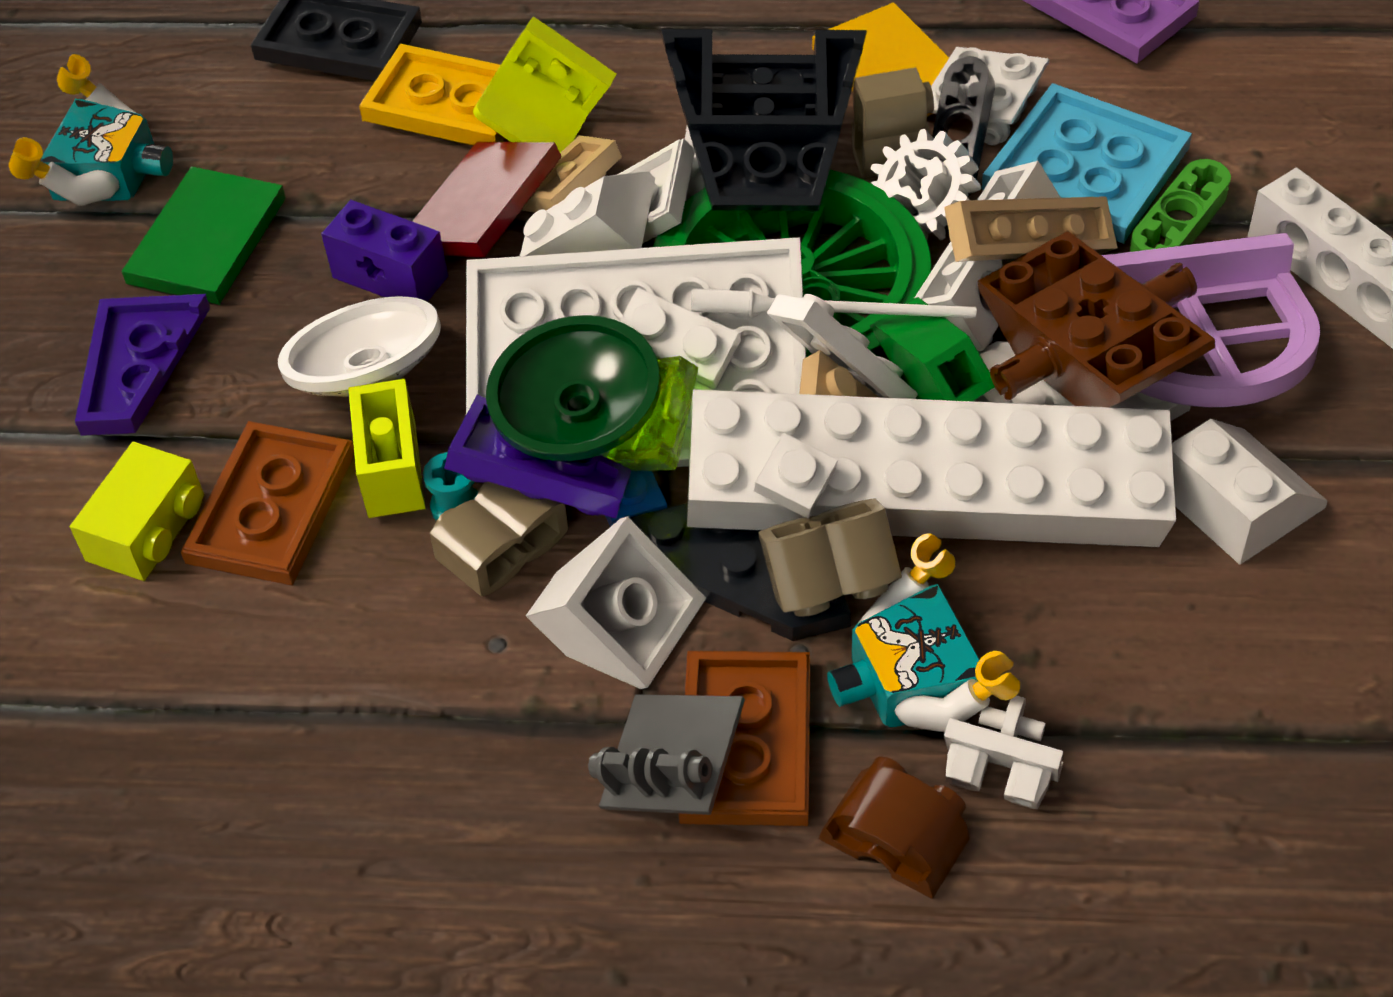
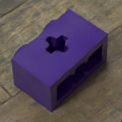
(384, 253)

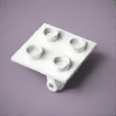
(1015, 80)

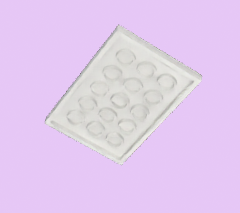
(525, 291)

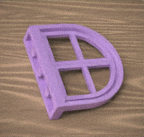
(1227, 273)

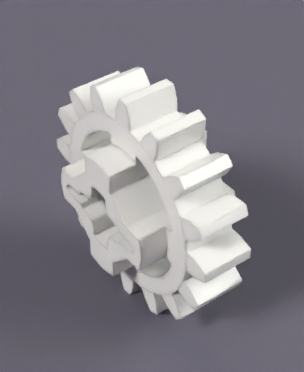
(942, 181)

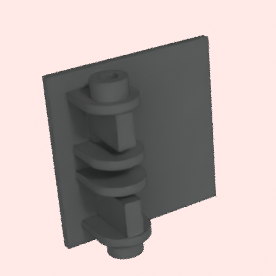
(669, 754)

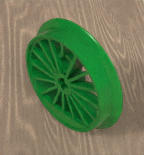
(862, 212)

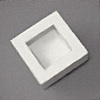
(795, 475)

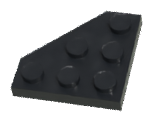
(733, 572)

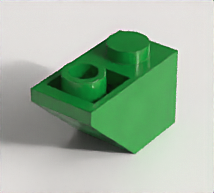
(934, 356)

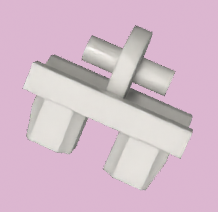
(1030, 762)

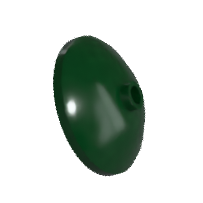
(569, 368)

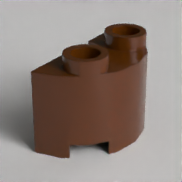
(901, 825)

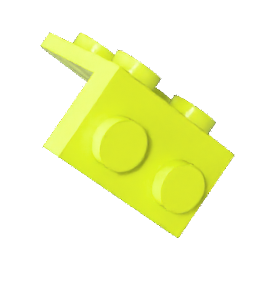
(543, 89)

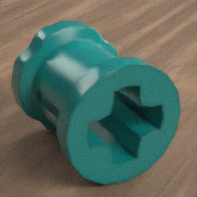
(447, 487)

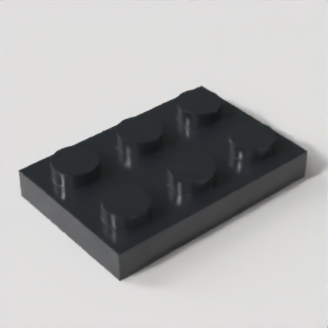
(336, 35)

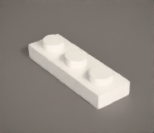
(813, 325)

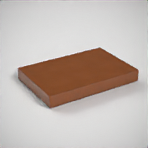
(269, 503)
(770, 750)

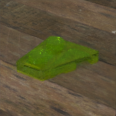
(661, 438)

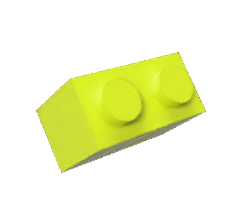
(386, 448)
(138, 511)

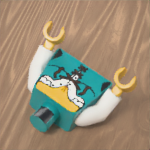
(97, 149)
(916, 655)

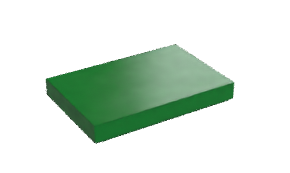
(204, 234)

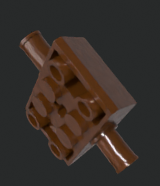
(1089, 324)

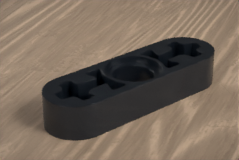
(953, 106)

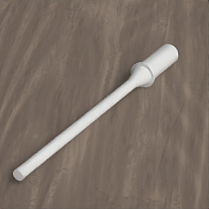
(750, 303)

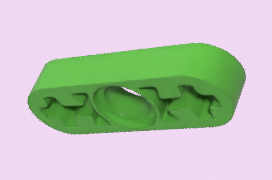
(1182, 197)

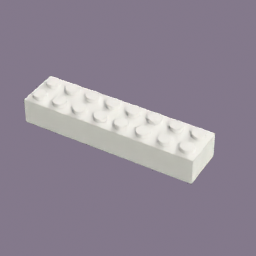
(944, 465)

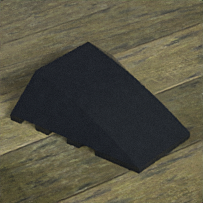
(764, 121)

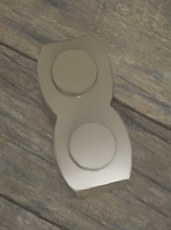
(884, 110)
(496, 535)
(830, 557)

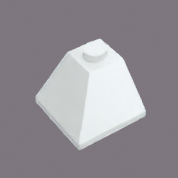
(618, 605)

